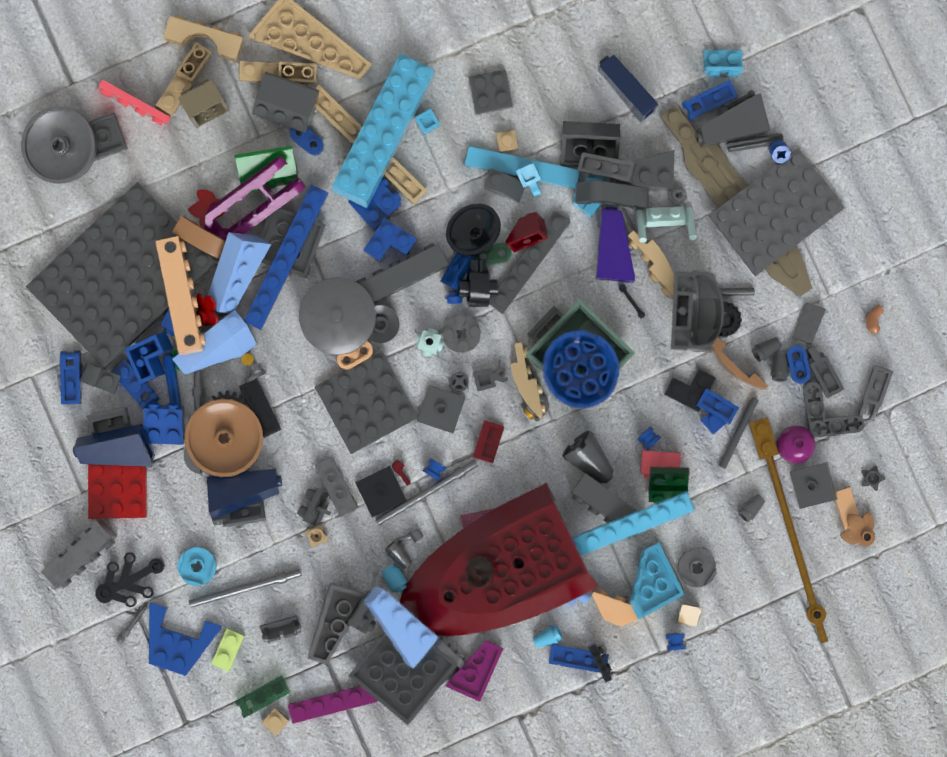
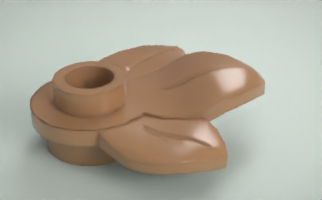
(858, 528)

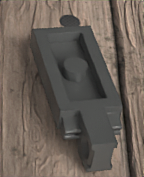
(824, 372)
(246, 515)

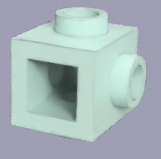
(428, 350)

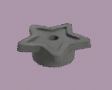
(867, 478)

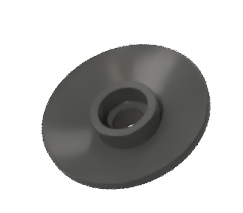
(391, 325)

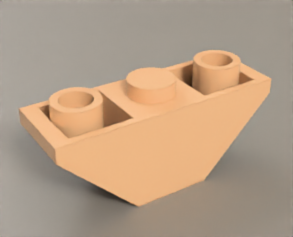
(612, 609)

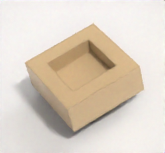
(507, 141)
(275, 721)

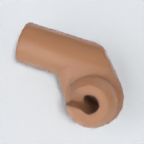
(872, 319)

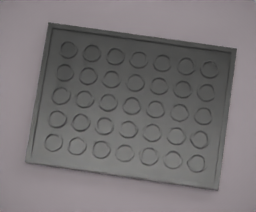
(111, 276)

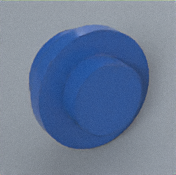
(453, 298)

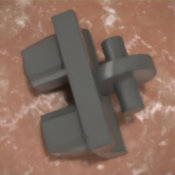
(316, 508)

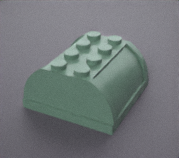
(580, 318)

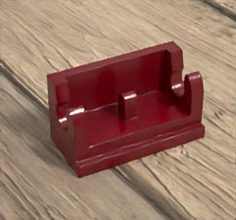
(488, 441)

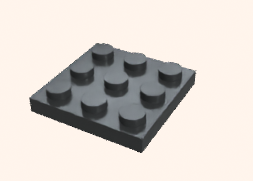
(274, 232)

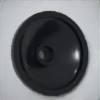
(469, 223)

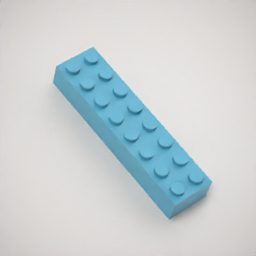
(383, 130)

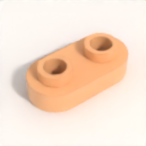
(355, 356)

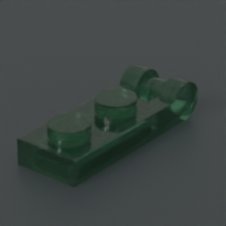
(263, 696)

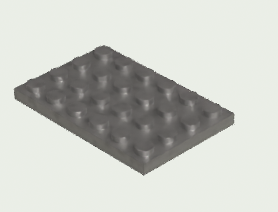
(776, 212)

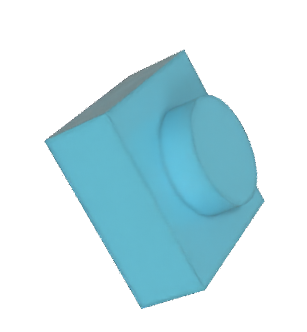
(427, 121)

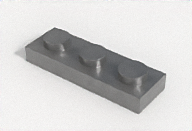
(607, 167)

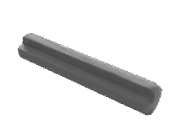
(754, 142)

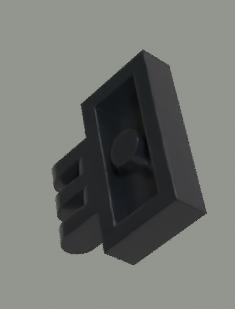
(605, 669)

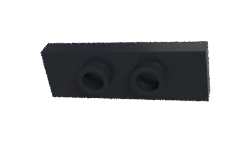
(260, 406)

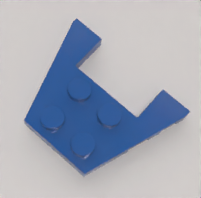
(172, 649)

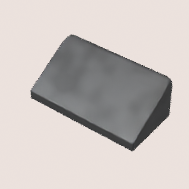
(809, 323)

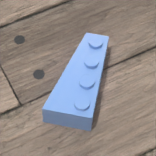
(236, 268)
(402, 628)

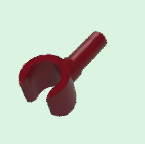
(397, 466)

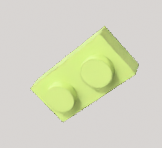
(228, 649)

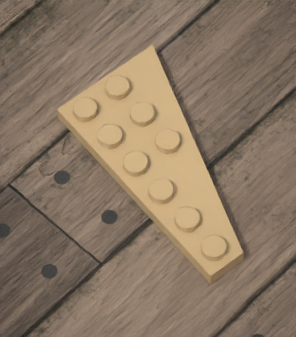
(302, 35)

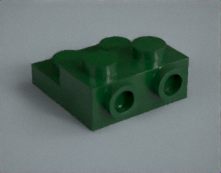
(667, 483)

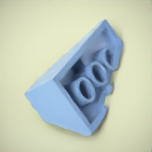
(224, 341)

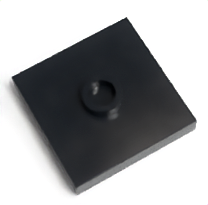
(380, 491)

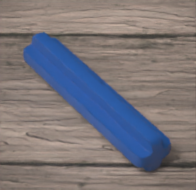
(171, 377)

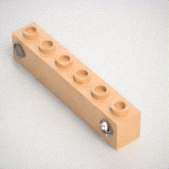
(179, 295)

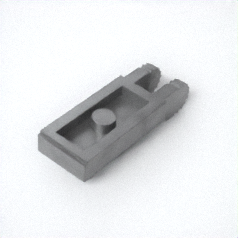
(875, 390)

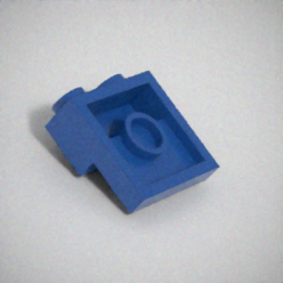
(380, 207)
(164, 423)

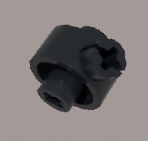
(477, 286)

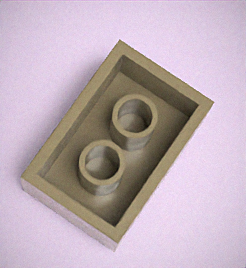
(203, 103)

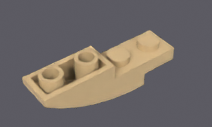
(298, 72)
(185, 78)
(660, 269)
(527, 388)

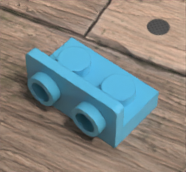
(723, 62)

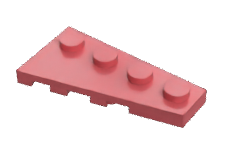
(128, 100)

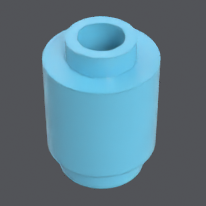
(394, 578)

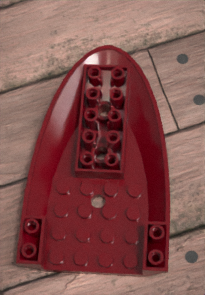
(520, 528)

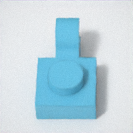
(529, 176)

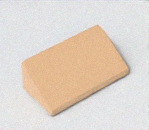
(845, 505)

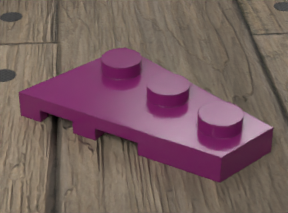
(476, 672)

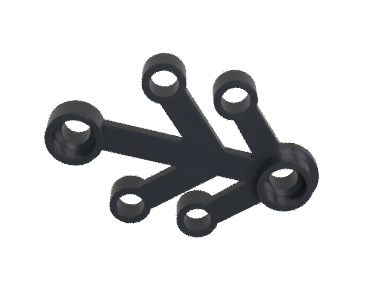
(126, 581)

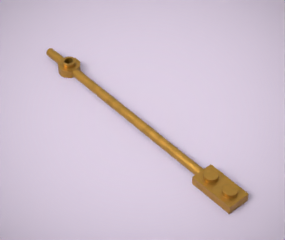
(767, 448)

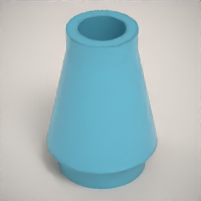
(547, 637)

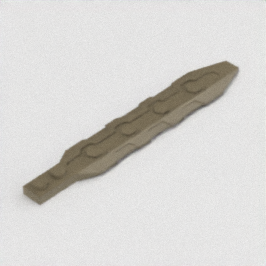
(722, 183)

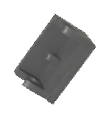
(545, 324)
(109, 420)

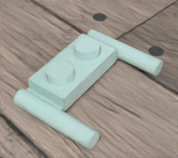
(665, 217)

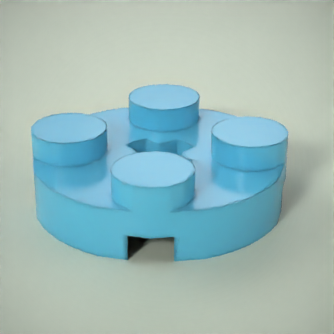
(207, 561)

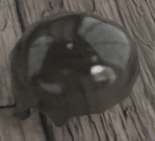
(479, 571)

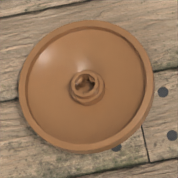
(223, 437)

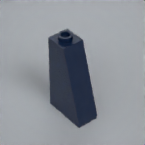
(627, 88)
(116, 447)
(240, 490)

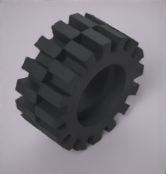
(735, 320)

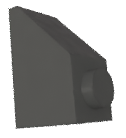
(504, 185)

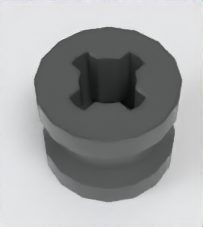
(459, 379)

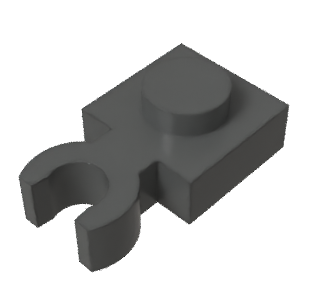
(486, 379)

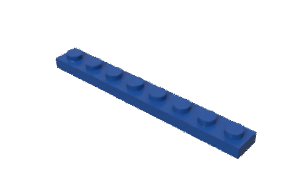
(286, 257)

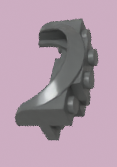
(696, 315)

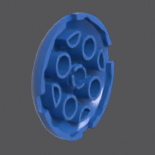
(598, 365)

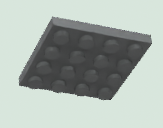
(366, 402)
(397, 684)

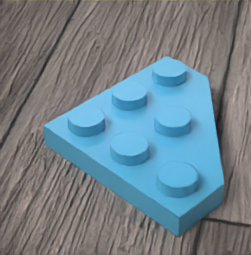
(654, 582)

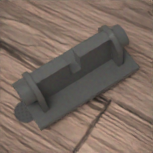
(288, 627)

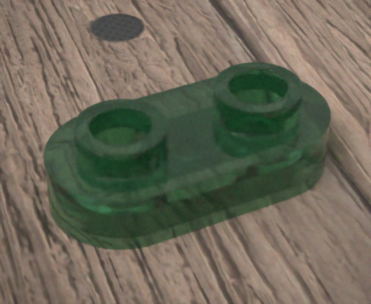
(492, 254)

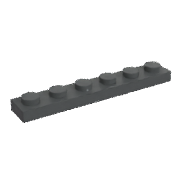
(528, 264)

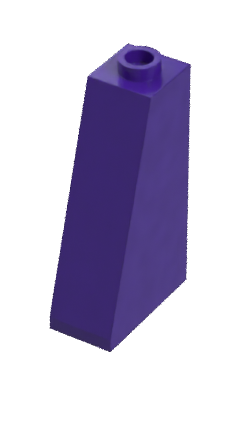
(614, 255)

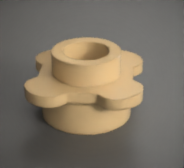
(321, 536)

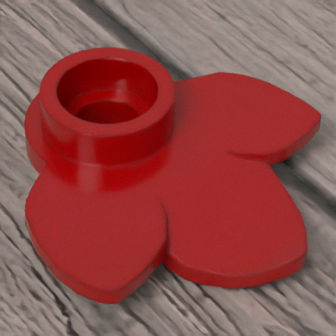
(199, 209)
(206, 310)

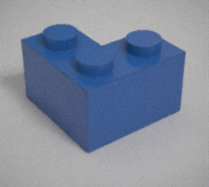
(389, 236)
(145, 357)

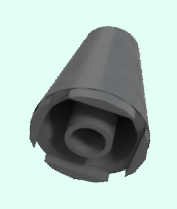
(589, 457)

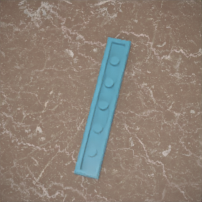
(507, 164)

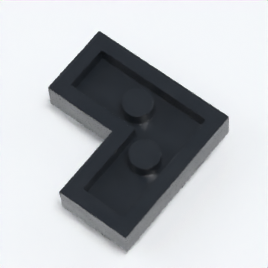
(690, 394)

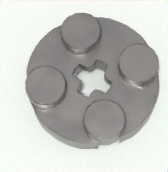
(459, 323)
(701, 578)

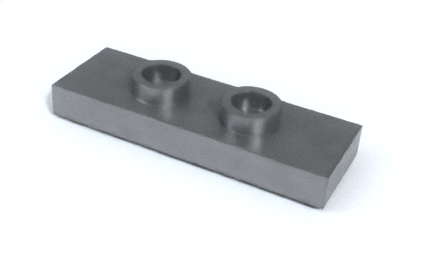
(335, 486)

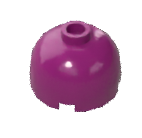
(795, 444)

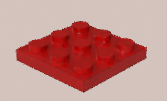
(117, 491)

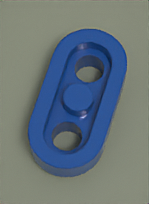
(306, 139)
(799, 364)

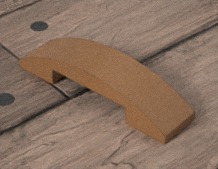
(199, 237)
(753, 380)

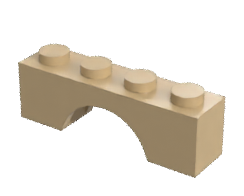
(181, 32)

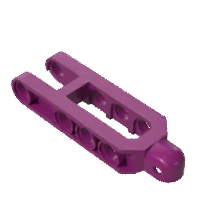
(256, 181)

